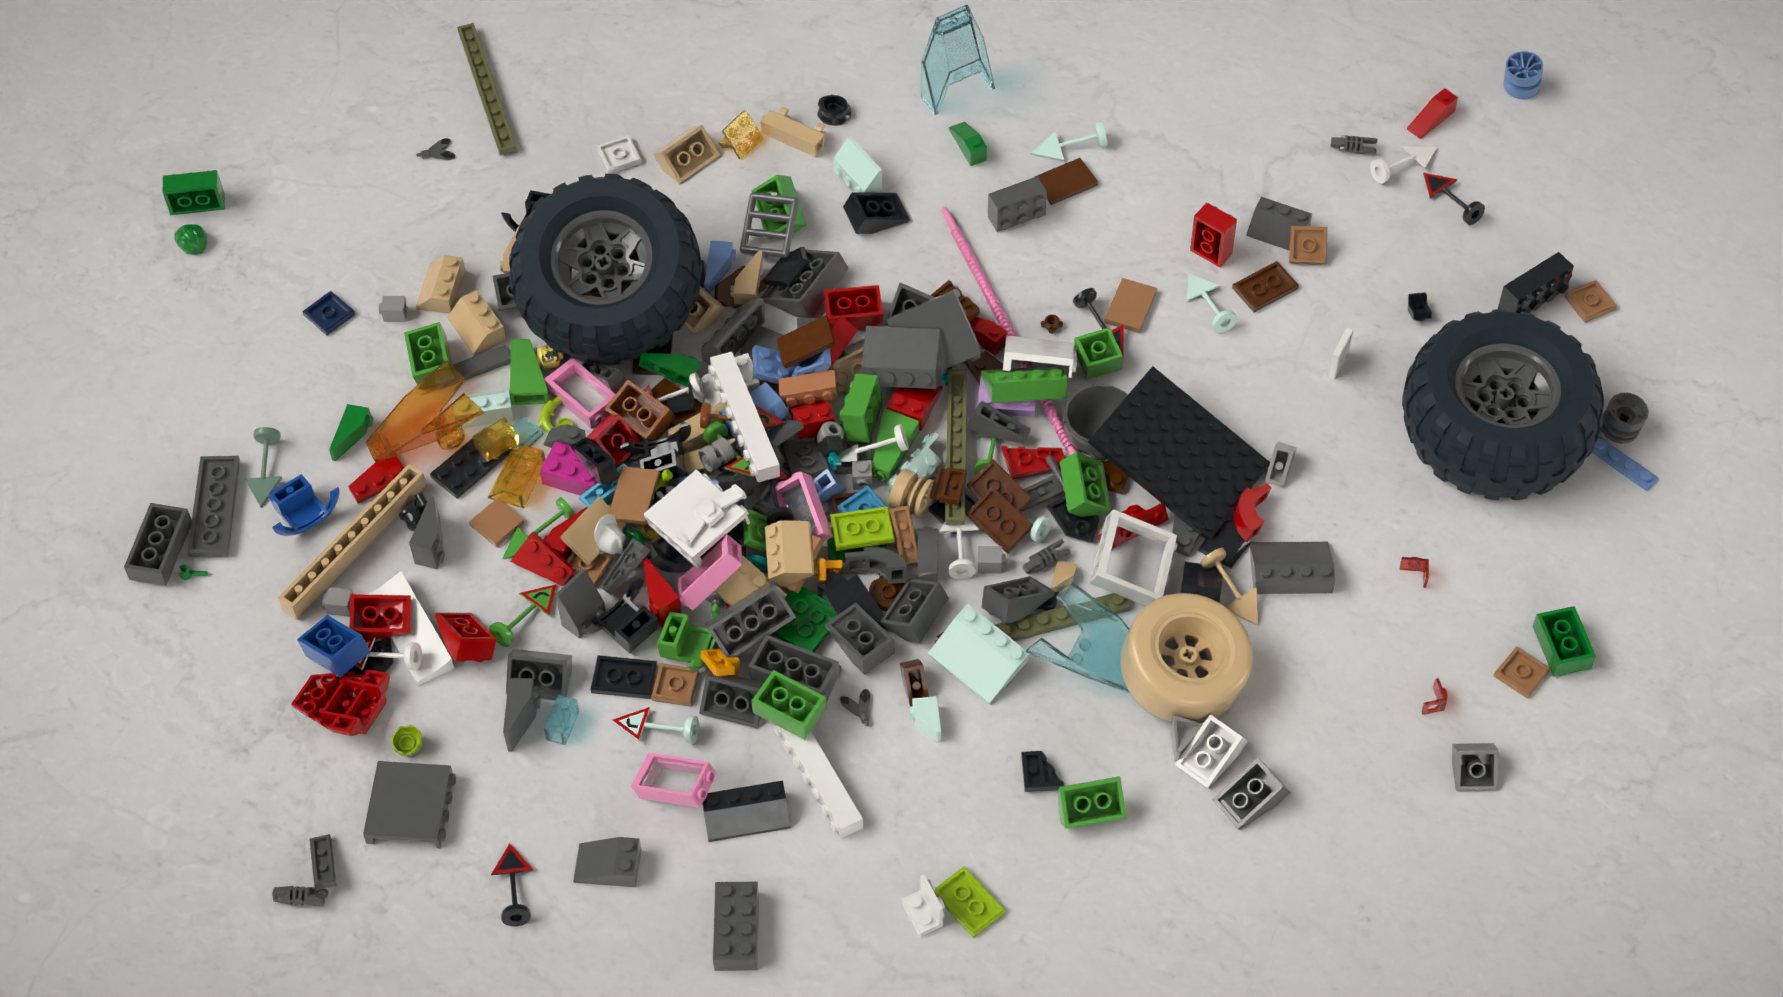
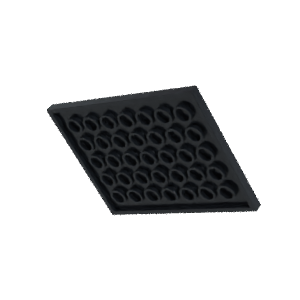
(1179, 453)

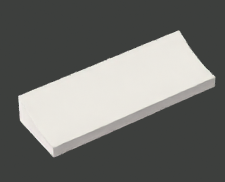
(434, 654)

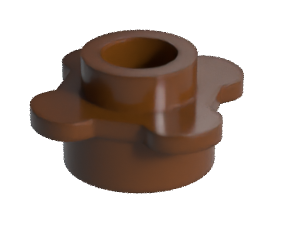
(1052, 319)

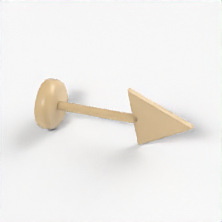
(1245, 605)

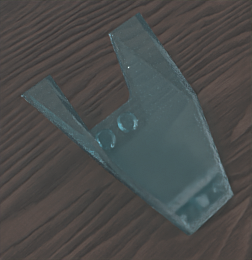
(952, 54)
(1098, 645)

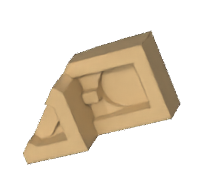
(1063, 574)

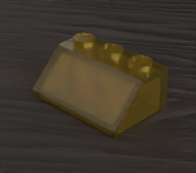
(518, 476)

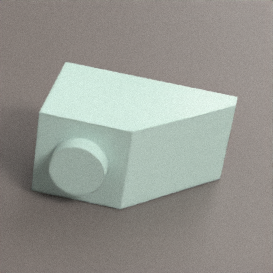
(926, 716)

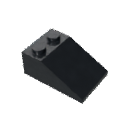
(874, 211)
(1202, 581)

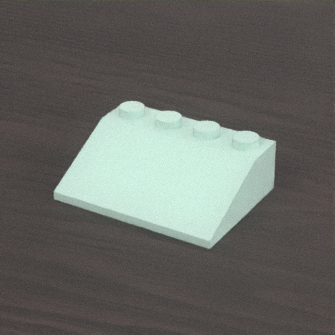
(979, 654)

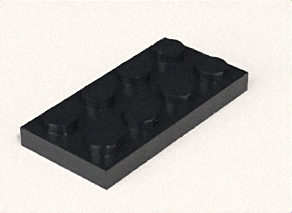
(464, 469)

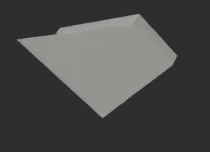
(1182, 734)

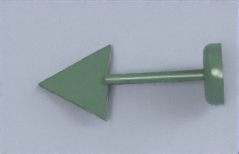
(264, 485)

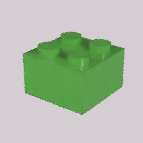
(1098, 353)

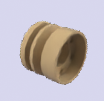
(911, 492)

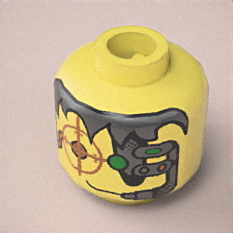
(548, 358)

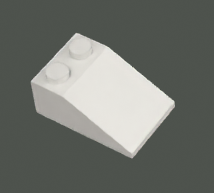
(746, 368)
(1211, 751)

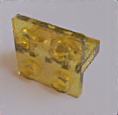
(741, 135)

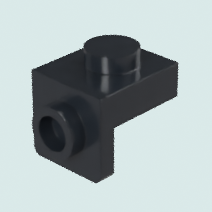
(1418, 306)

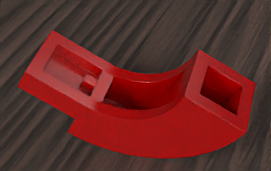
(1245, 516)

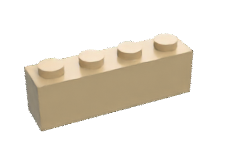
(696, 437)

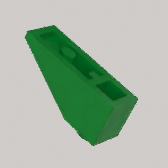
(970, 143)
(671, 366)
(350, 430)

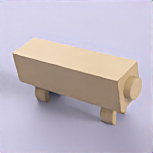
(793, 133)

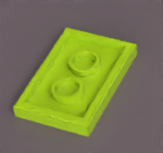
(862, 528)
(969, 901)

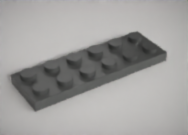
(213, 506)

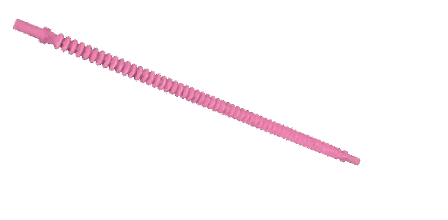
(1002, 319)

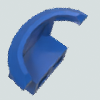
(300, 506)

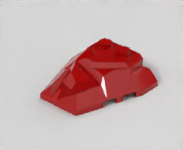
(344, 703)

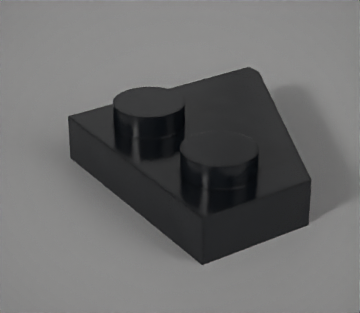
(1038, 773)

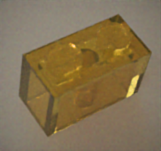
(496, 439)

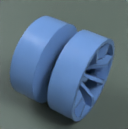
(1523, 75)

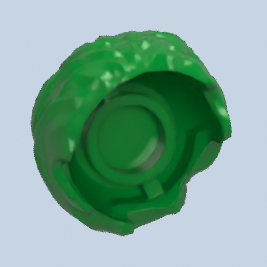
(191, 238)

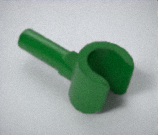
(189, 573)

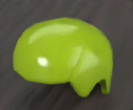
(407, 740)

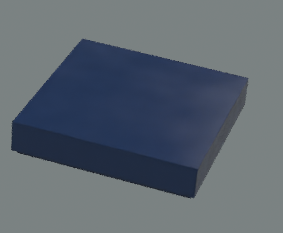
(328, 313)

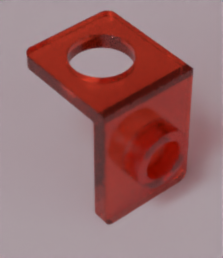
(1416, 564)
(1441, 695)

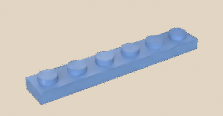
(1624, 464)

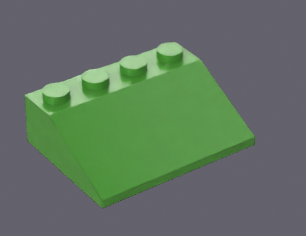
(1025, 384)

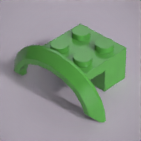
(685, 641)

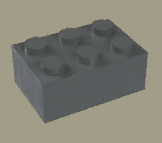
(1017, 204)

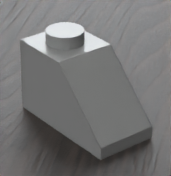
(1280, 464)

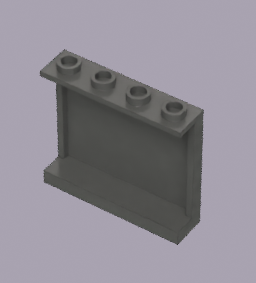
(947, 313)
(409, 802)

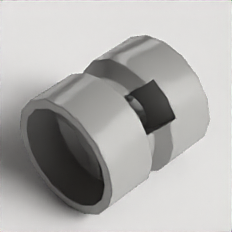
(717, 453)

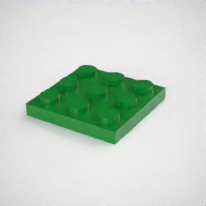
(811, 615)

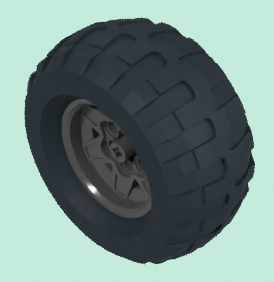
(569, 232)
(1506, 371)

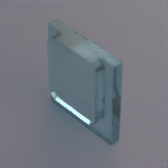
(527, 432)

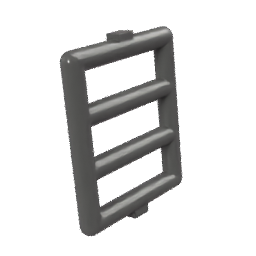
(786, 236)

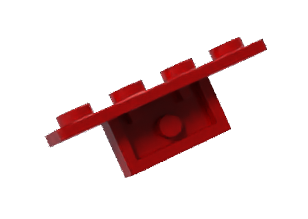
(1153, 516)

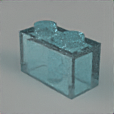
(561, 719)

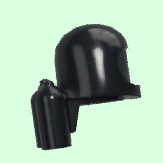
(413, 514)

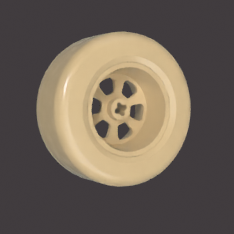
(1212, 630)

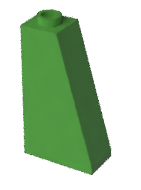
(526, 378)
(889, 457)

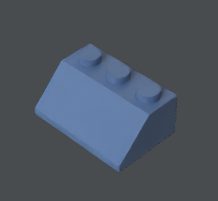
(768, 400)

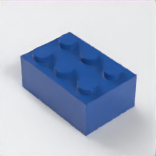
(333, 645)

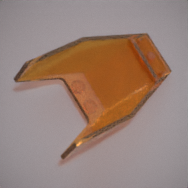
(420, 417)

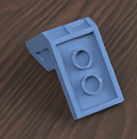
(769, 367)

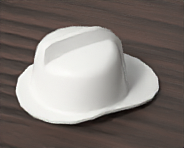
(609, 536)

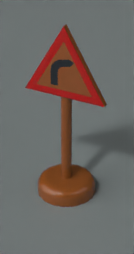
(766, 418)

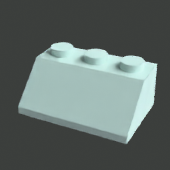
(857, 168)
(495, 405)

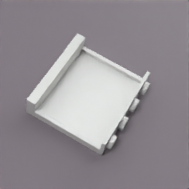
(1039, 351)
(676, 508)

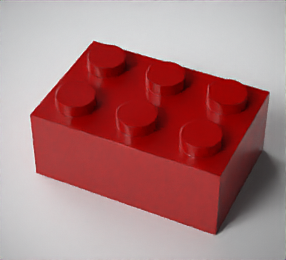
(1213, 234)
(856, 304)

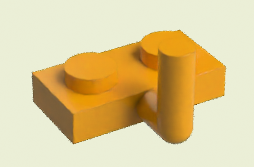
(822, 567)
(719, 663)

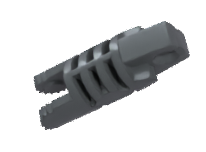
(1353, 144)
(1045, 557)
(300, 895)

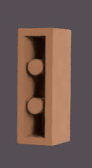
(809, 388)

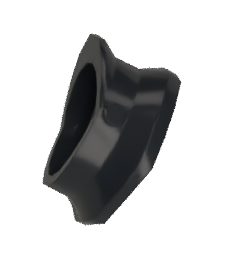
(833, 110)

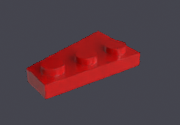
(1030, 462)
(375, 479)
(543, 560)

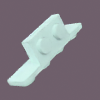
(923, 460)

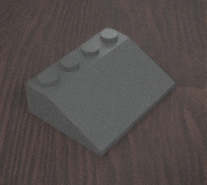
(807, 290)
(903, 356)
(1292, 567)

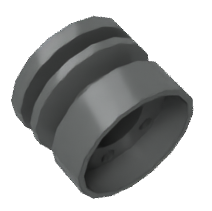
(1624, 417)

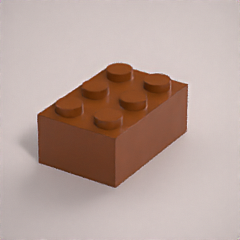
(640, 411)

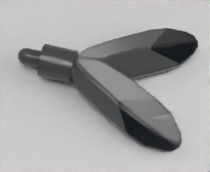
(438, 151)
(858, 710)

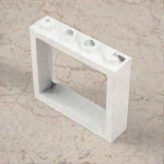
(1119, 586)

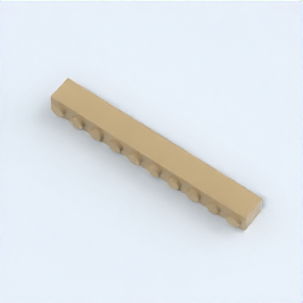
(352, 541)

